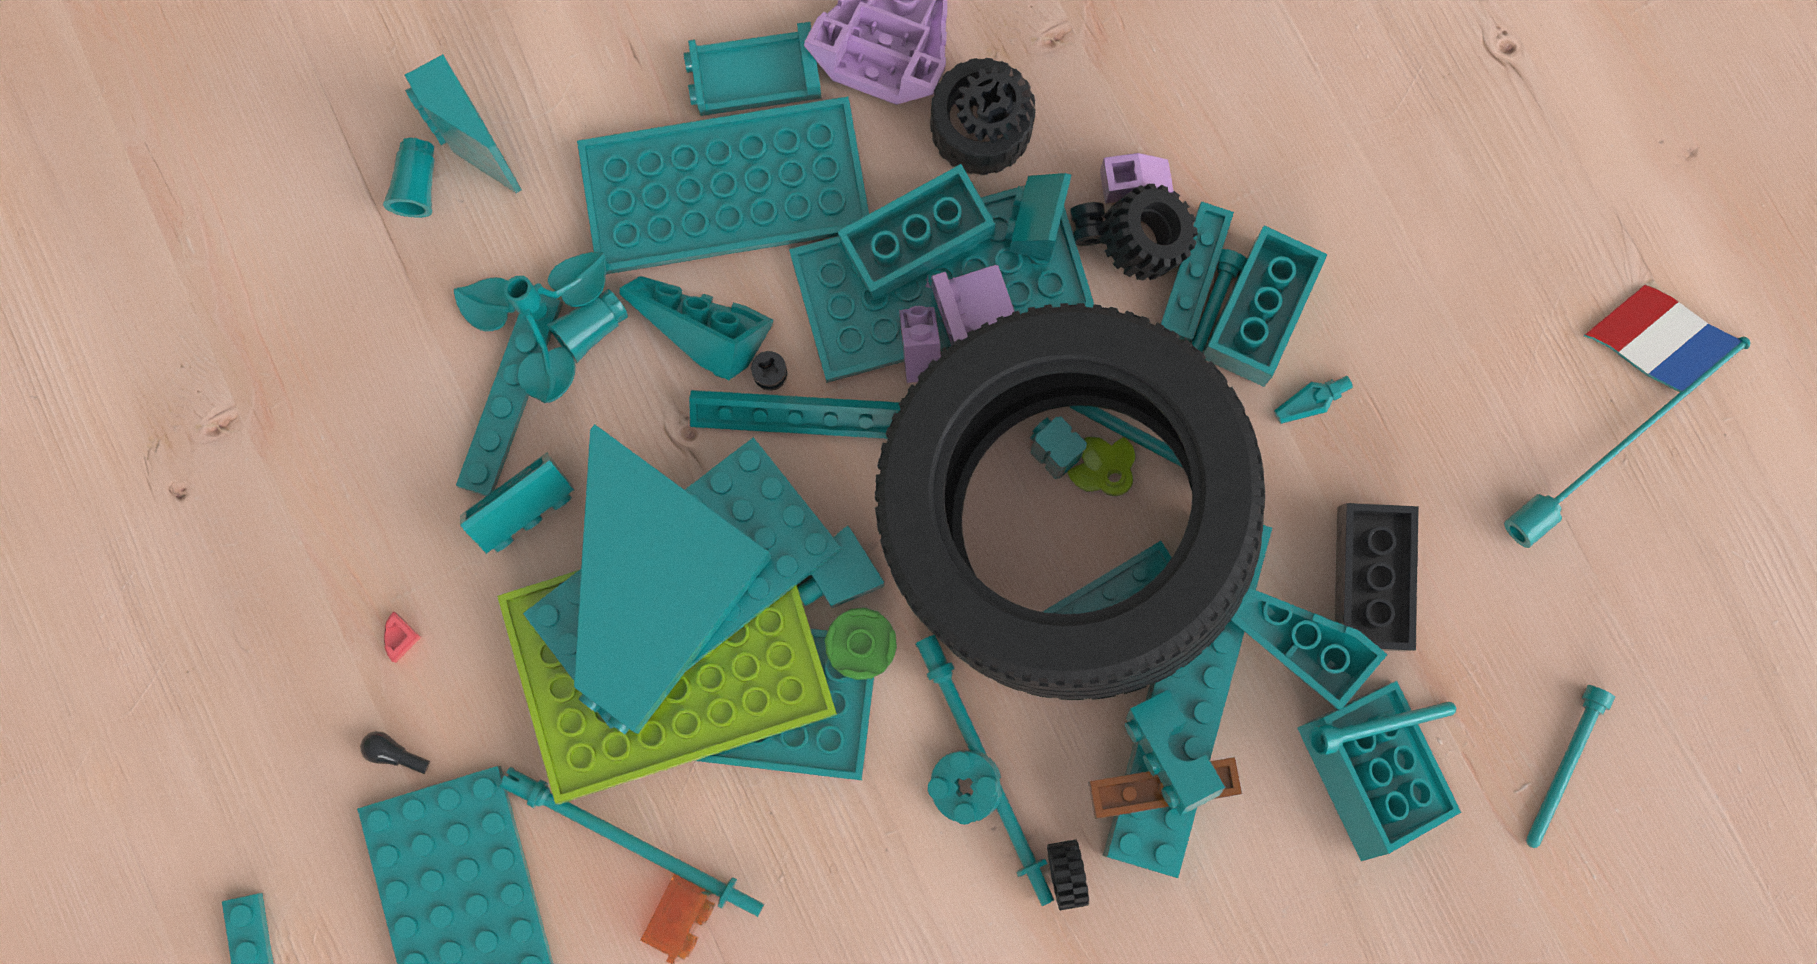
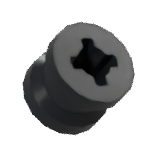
(767, 377)

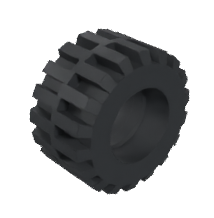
(1165, 217)

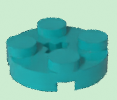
(946, 792)

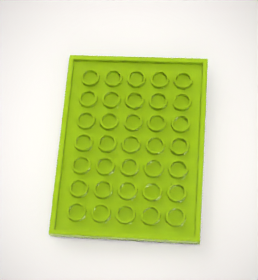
(739, 693)

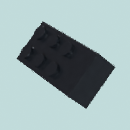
(1378, 573)

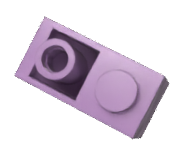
(1129, 171)
(919, 340)

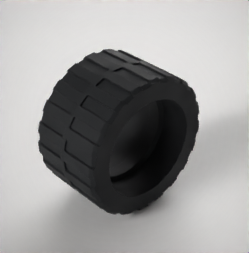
(955, 148)

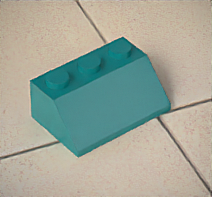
(517, 504)

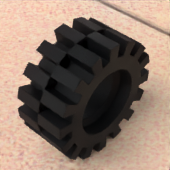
(1068, 874)

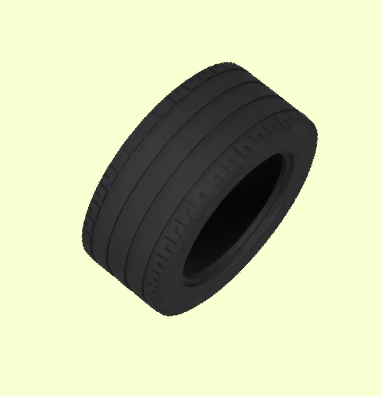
(1044, 364)

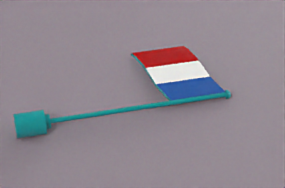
(1664, 344)

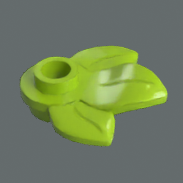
(1101, 462)

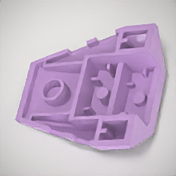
(883, 46)

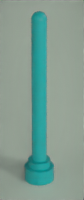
(1229, 265)
(1128, 431)
(1595, 703)
(1328, 738)

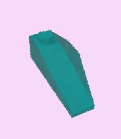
(709, 333)
(1316, 649)

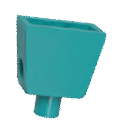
(843, 576)

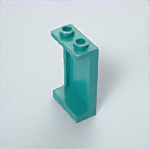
(752, 72)

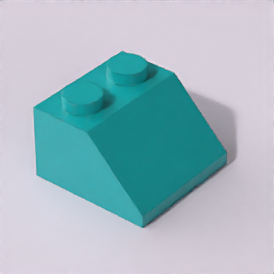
(1039, 215)

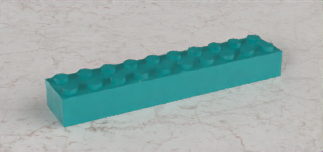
(1160, 836)

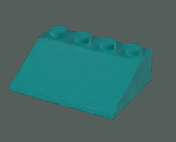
(455, 120)
(1383, 783)

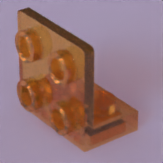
(677, 918)

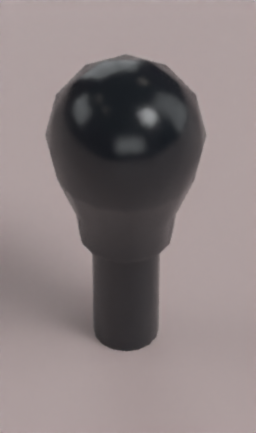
(382, 749)

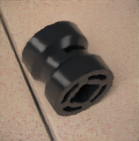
(1088, 223)

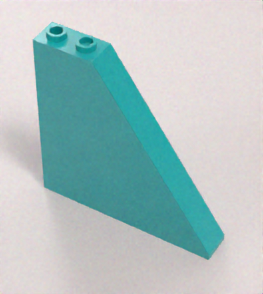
(652, 583)

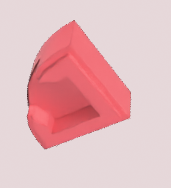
(398, 637)

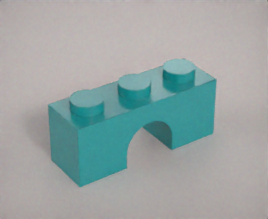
(1184, 782)

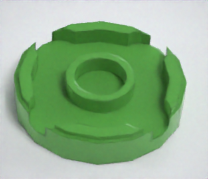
(860, 643)

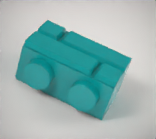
(1056, 446)

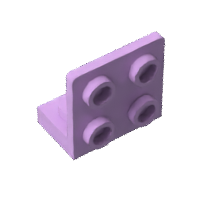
(971, 300)

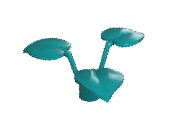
(489, 301)

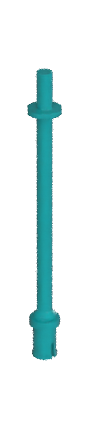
(941, 673)
(538, 794)

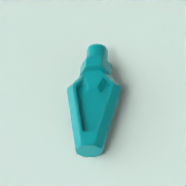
(1312, 400)

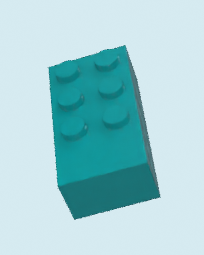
(917, 232)
(1264, 306)

